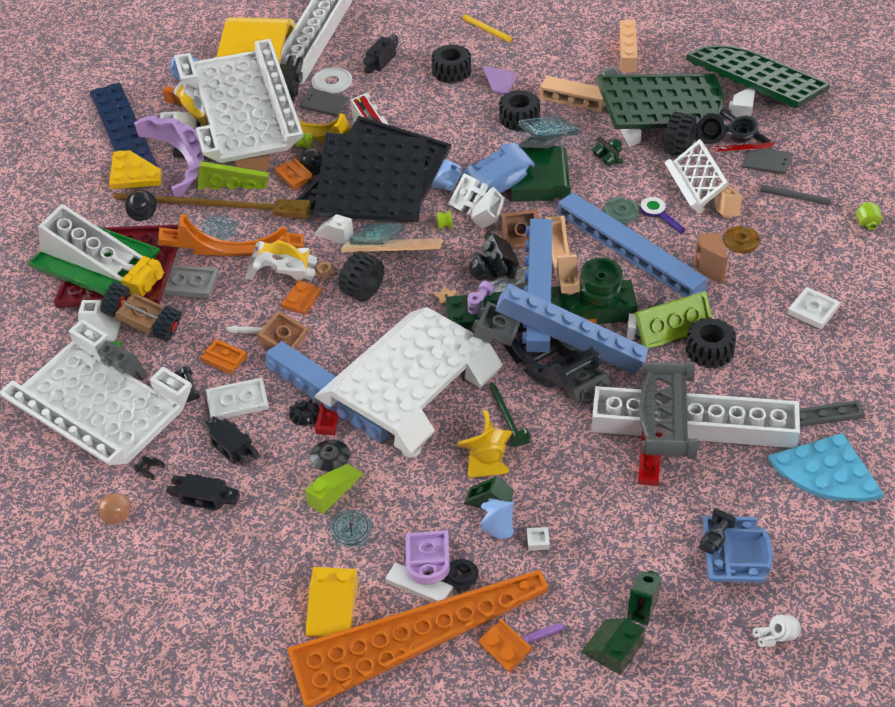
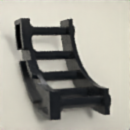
(553, 374)

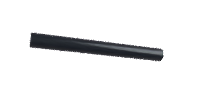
(730, 117)

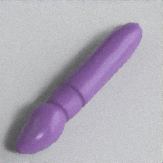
(542, 633)

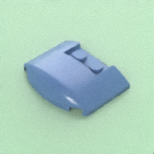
(501, 168)
(743, 556)

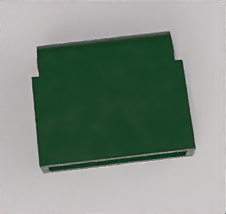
(547, 178)

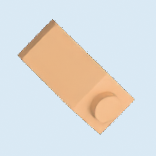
(728, 202)

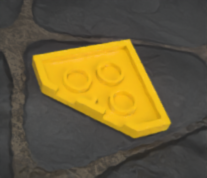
(132, 171)

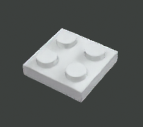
(813, 308)

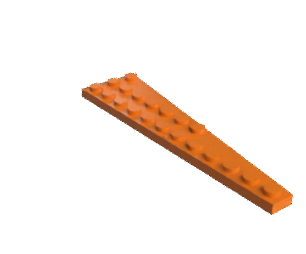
(362, 652)

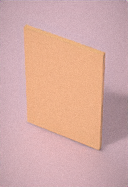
(396, 245)

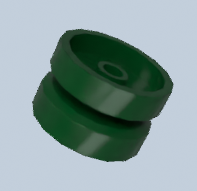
(600, 281)

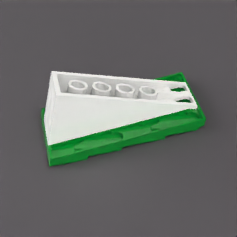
(86, 253)

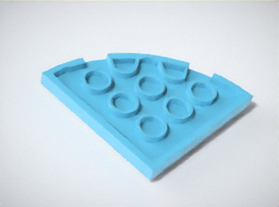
(828, 470)

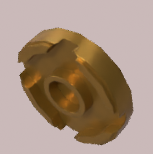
(736, 239)

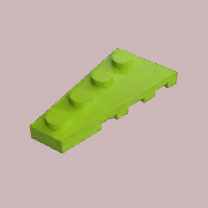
(220, 175)

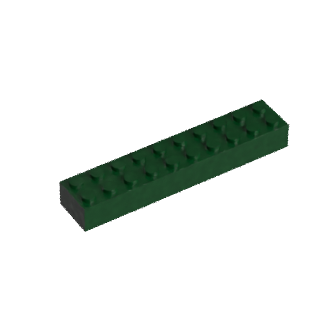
(616, 312)

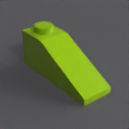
(331, 487)

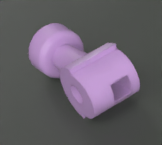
(475, 299)

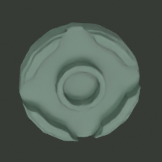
(622, 210)

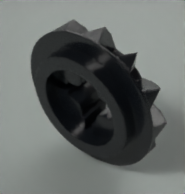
(306, 418)
(465, 567)

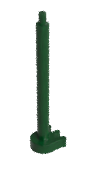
(518, 437)

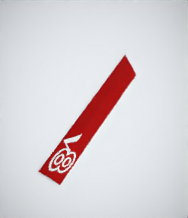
(741, 147)

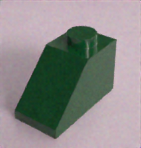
(489, 489)

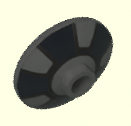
(331, 460)

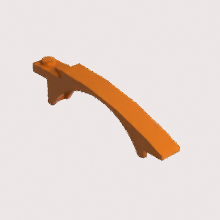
(202, 244)

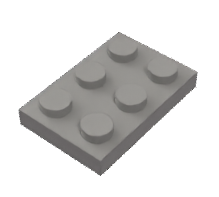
(191, 281)

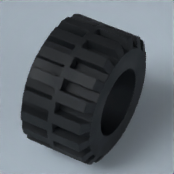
(451, 63)
(518, 106)
(679, 133)
(361, 276)
(706, 353)

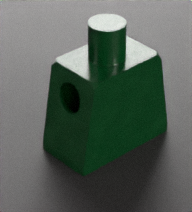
(647, 586)

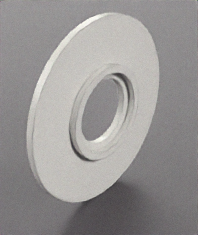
(343, 75)

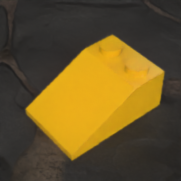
(331, 600)

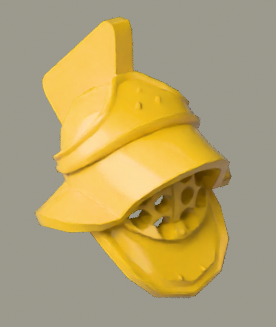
(486, 450)

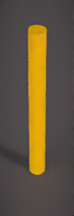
(487, 28)

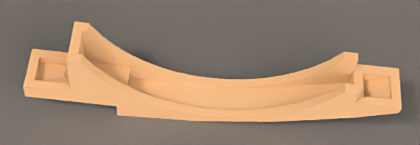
(564, 264)

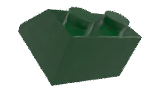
(615, 643)

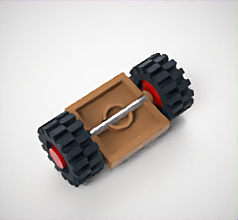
(140, 312)

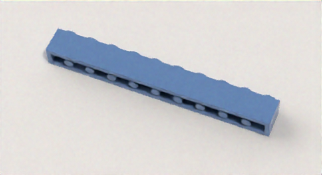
(632, 246)

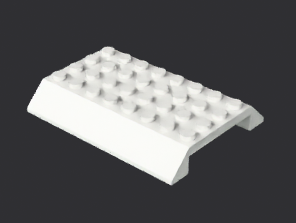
(243, 103)
(408, 371)
(96, 404)

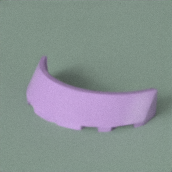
(181, 137)

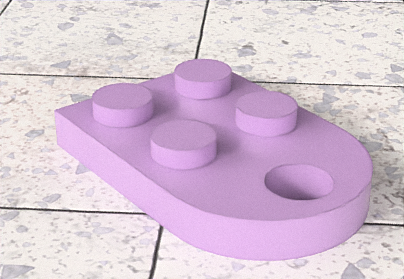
(427, 554)

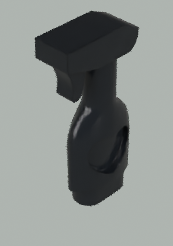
(715, 538)

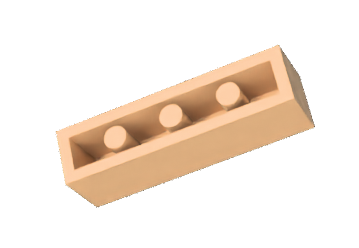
(628, 46)
(572, 93)

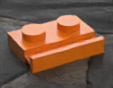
(293, 174)
(301, 297)
(223, 356)
(505, 645)

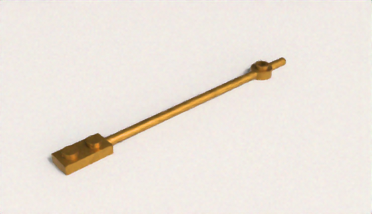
(281, 208)

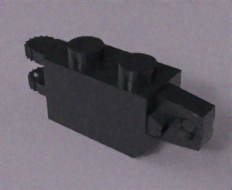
(380, 53)
(292, 75)
(500, 255)
(231, 441)
(202, 491)

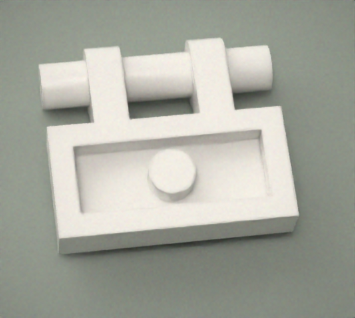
(464, 193)

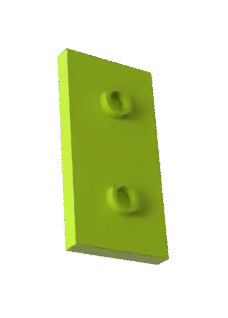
(672, 319)

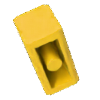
(143, 276)

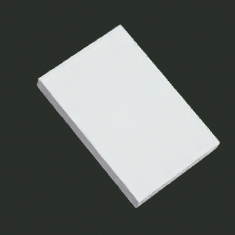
(237, 399)

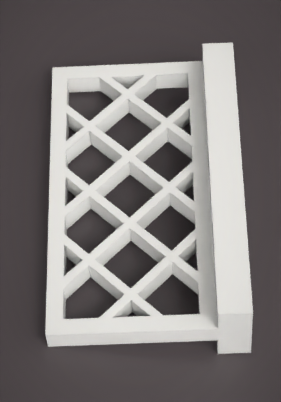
(680, 174)

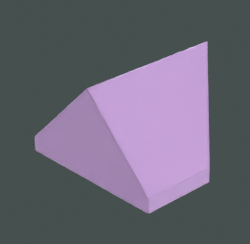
(500, 79)

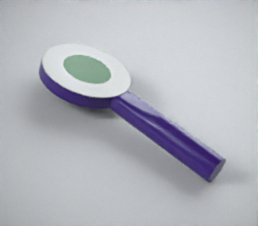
(656, 207)

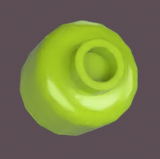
(869, 215)

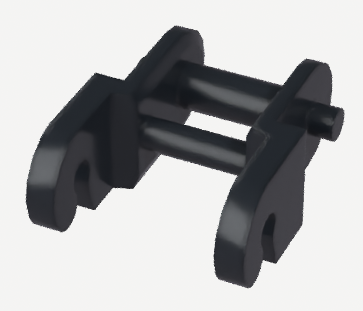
(152, 462)

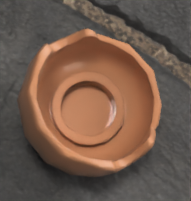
(114, 508)

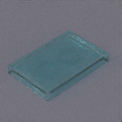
(548, 127)
(376, 234)

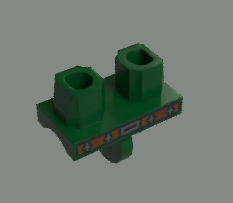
(611, 149)

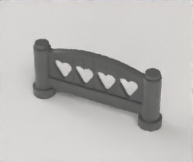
(677, 441)

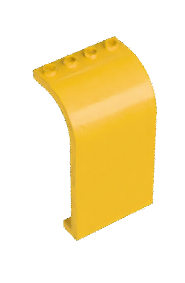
(242, 32)

